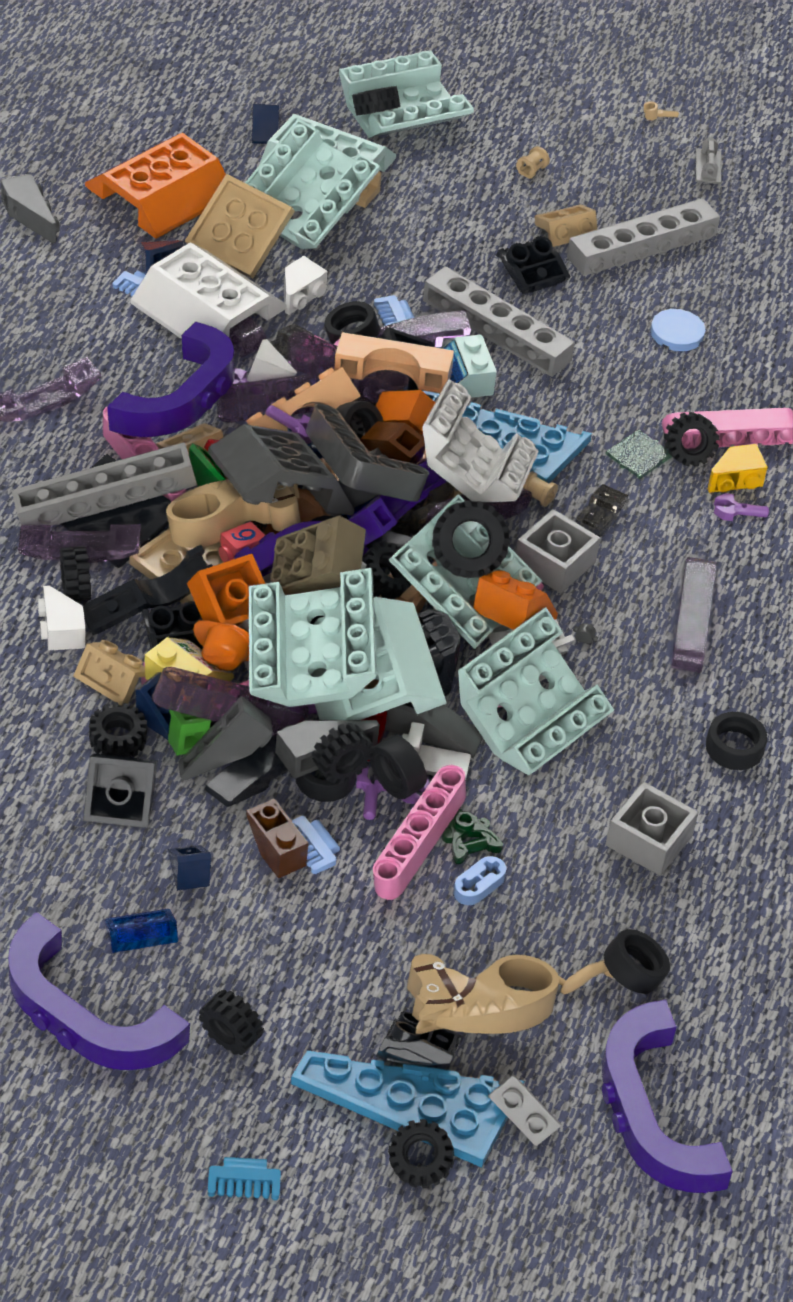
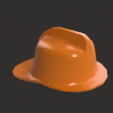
(222, 644)

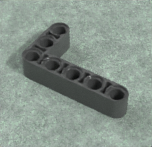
(355, 464)

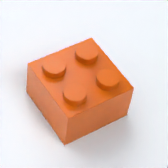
(224, 590)

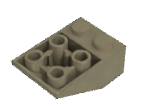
(317, 555)

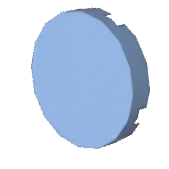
(677, 329)

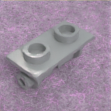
(708, 162)
(524, 1109)

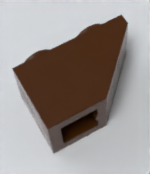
(395, 441)
(277, 838)

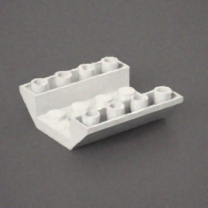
(198, 288)
(470, 458)

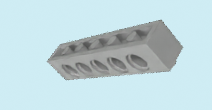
(643, 237)
(500, 321)
(105, 487)

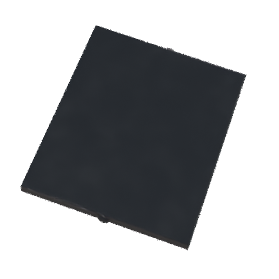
(148, 513)

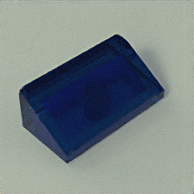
(141, 930)

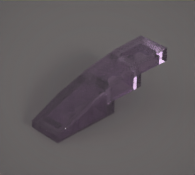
(434, 326)

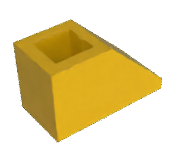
(738, 469)

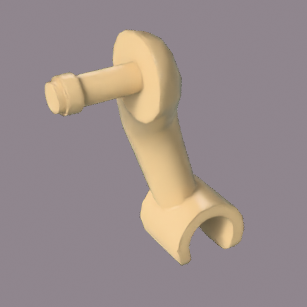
(582, 976)

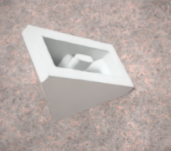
(269, 364)

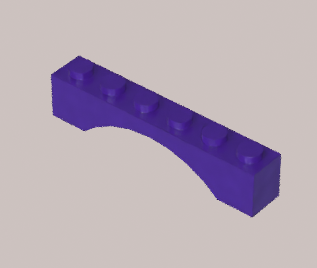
(384, 511)

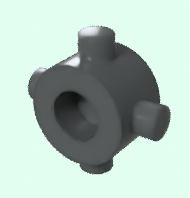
(585, 633)

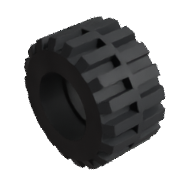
(490, 520)

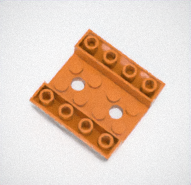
(164, 182)

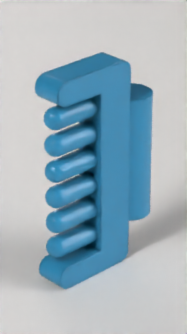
(244, 1171)

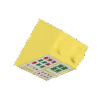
(182, 655)

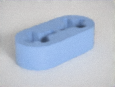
(484, 885)

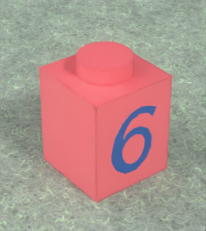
(238, 538)

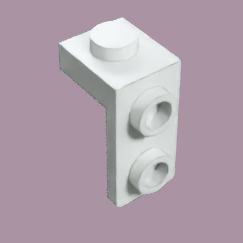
(434, 757)

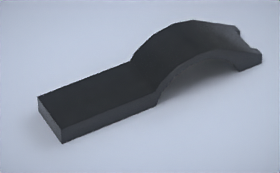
(144, 594)

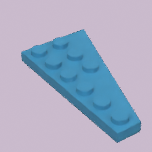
(555, 445)
(408, 1094)

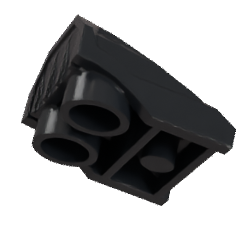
(534, 265)
(171, 623)
(443, 645)
(425, 1049)

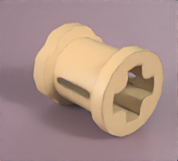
(533, 162)
(541, 489)

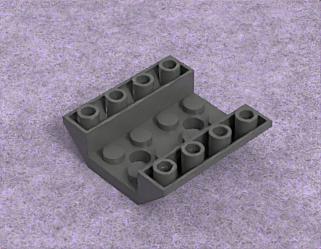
(262, 457)

